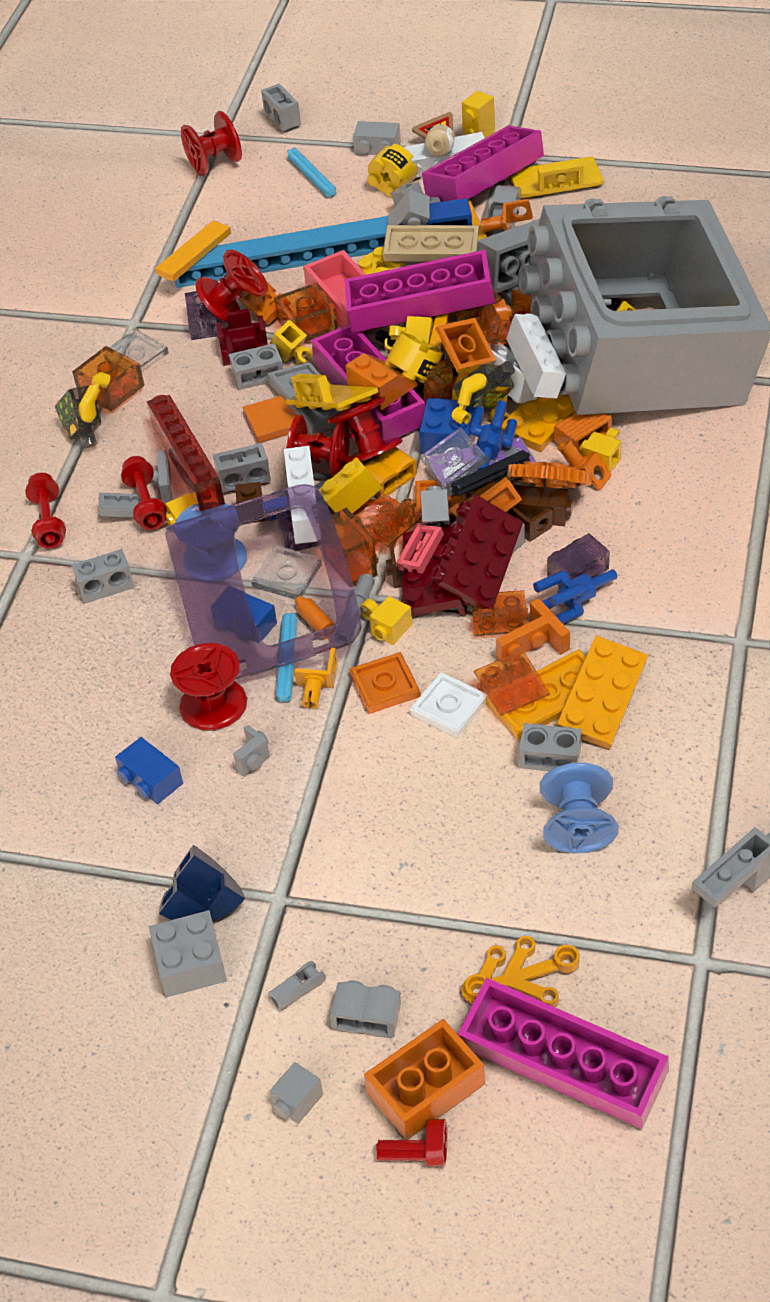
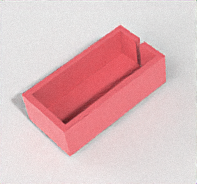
(330, 276)

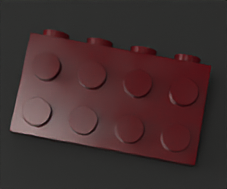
(477, 552)
(417, 586)

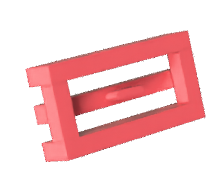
(424, 548)

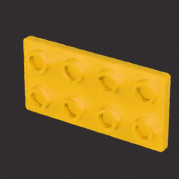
(557, 177)
(317, 392)

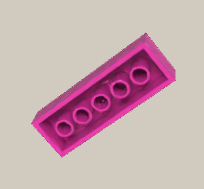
(483, 164)
(419, 291)
(342, 346)
(565, 1052)

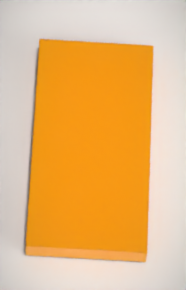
(559, 680)

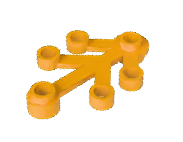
(519, 978)

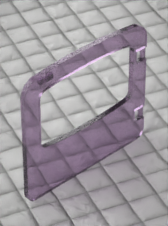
(214, 589)

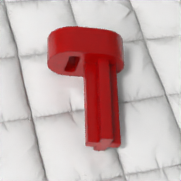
(431, 1150)

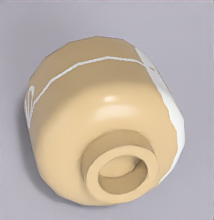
(439, 140)

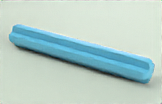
(311, 172)
(285, 672)

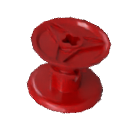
(211, 143)
(241, 277)
(364, 430)
(322, 448)
(209, 686)

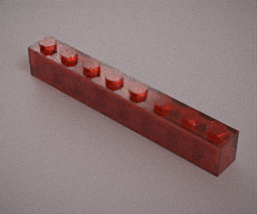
(185, 453)

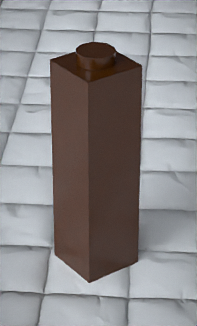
(539, 499)

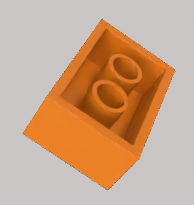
(424, 1079)

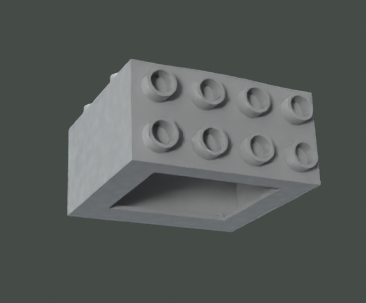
(676, 357)

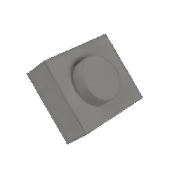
(253, 753)

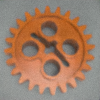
(549, 475)

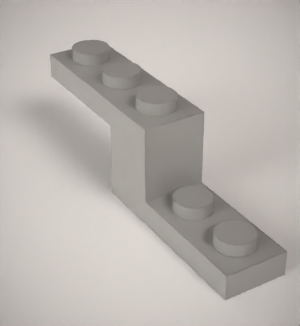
(743, 863)

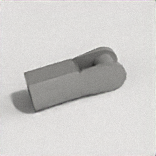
(294, 988)

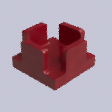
(240, 334)

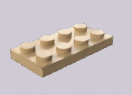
(428, 242)

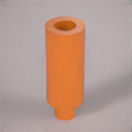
(312, 614)

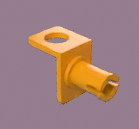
(315, 679)

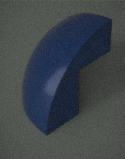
(200, 887)

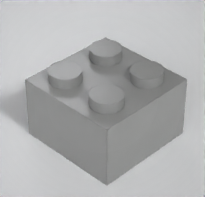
(187, 953)

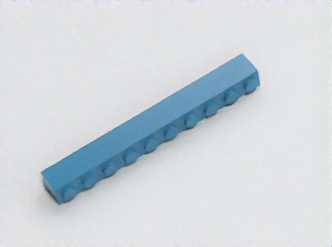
(293, 248)

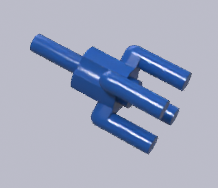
(491, 435)
(572, 591)

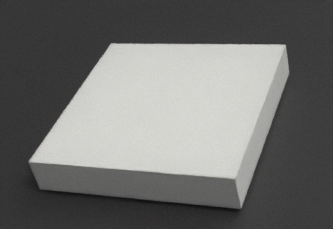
(449, 705)

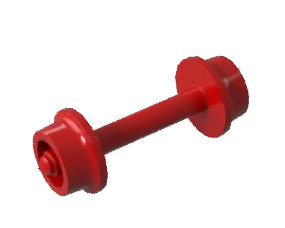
(150, 511)
(48, 530)

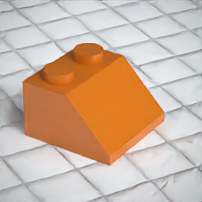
(466, 345)
(373, 372)

